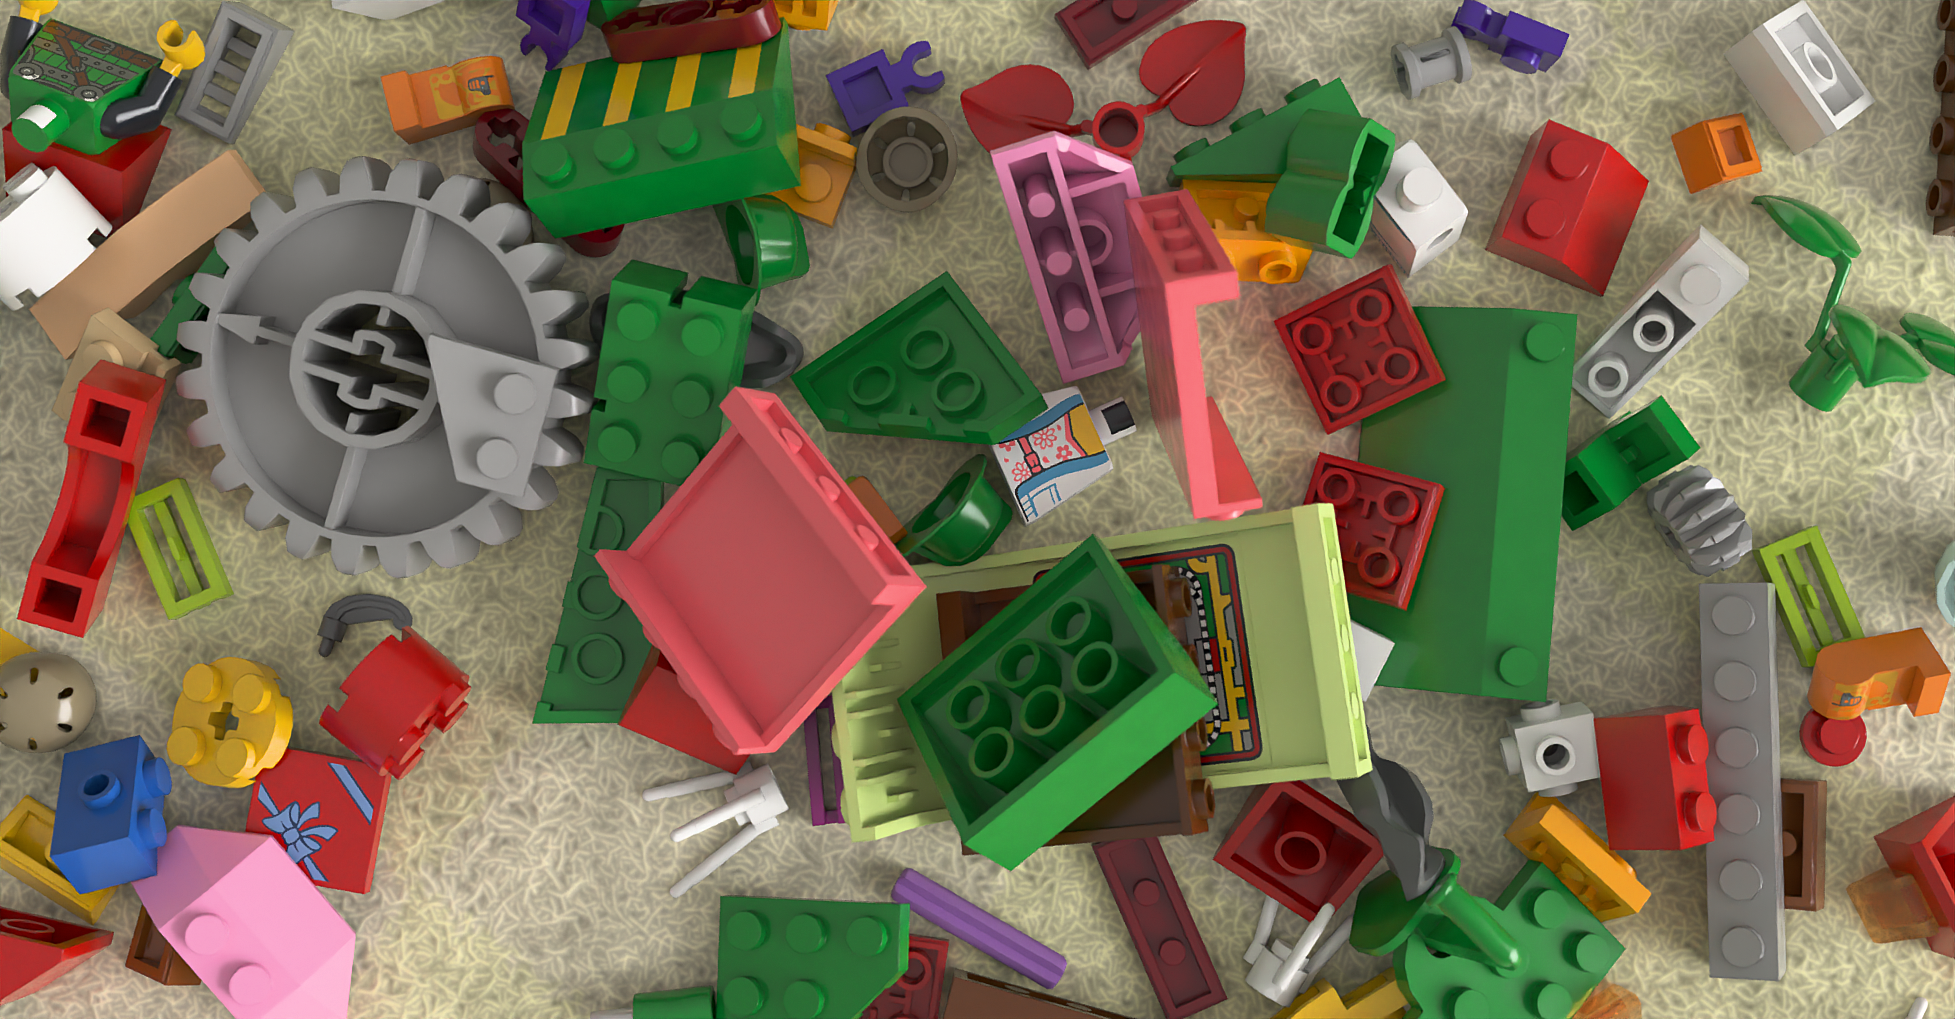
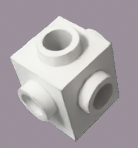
(1567, 762)

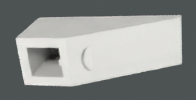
(1659, 320)

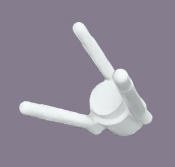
(752, 798)
(1287, 969)

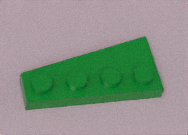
(599, 635)

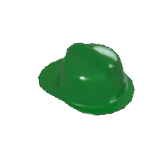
(763, 240)
(960, 520)

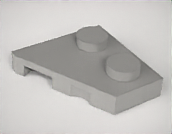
(490, 411)

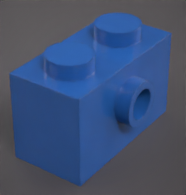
(110, 814)

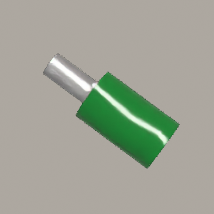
(667, 1004)

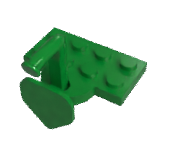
(1511, 959)

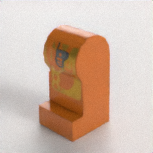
(445, 97)
(1878, 675)

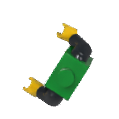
(86, 87)

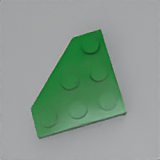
(922, 374)
(807, 956)

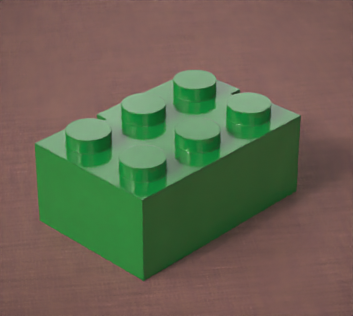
(666, 371)

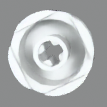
(43, 232)

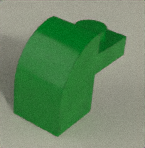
(1621, 459)

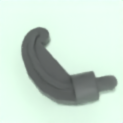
(358, 610)

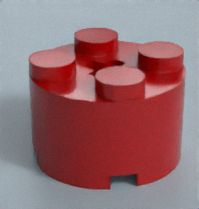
(397, 702)

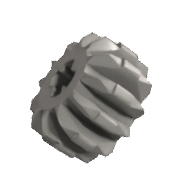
(1699, 520)

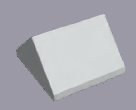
(1799, 77)

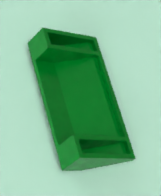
(1500, 452)

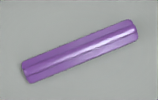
(979, 928)

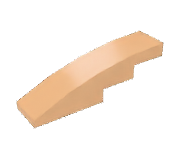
(150, 251)

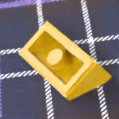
(26, 853)

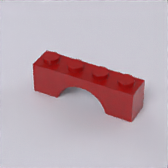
(104, 463)

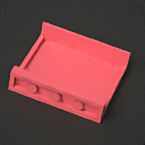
(1175, 269)
(762, 577)

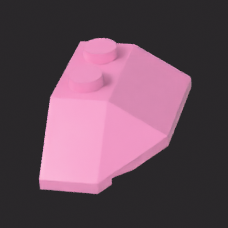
(1075, 246)
(250, 924)

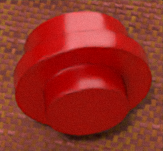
(1832, 740)

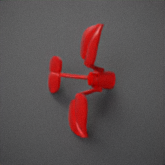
(1190, 68)

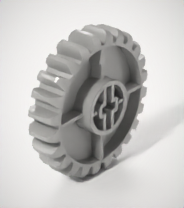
(297, 404)

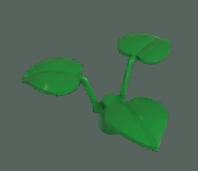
(1860, 347)

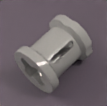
(1431, 62)

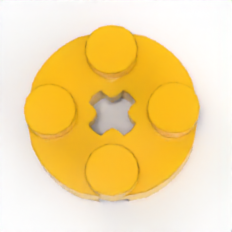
(200, 717)

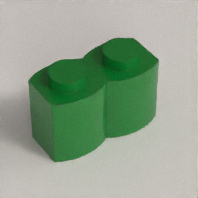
(1330, 182)

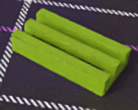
(200, 538)
(1831, 585)

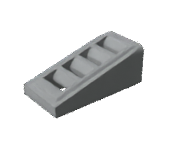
(263, 62)

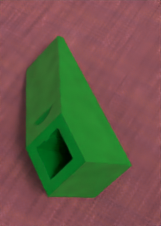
(1258, 142)

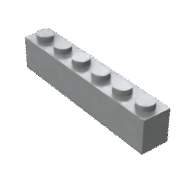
(1744, 780)

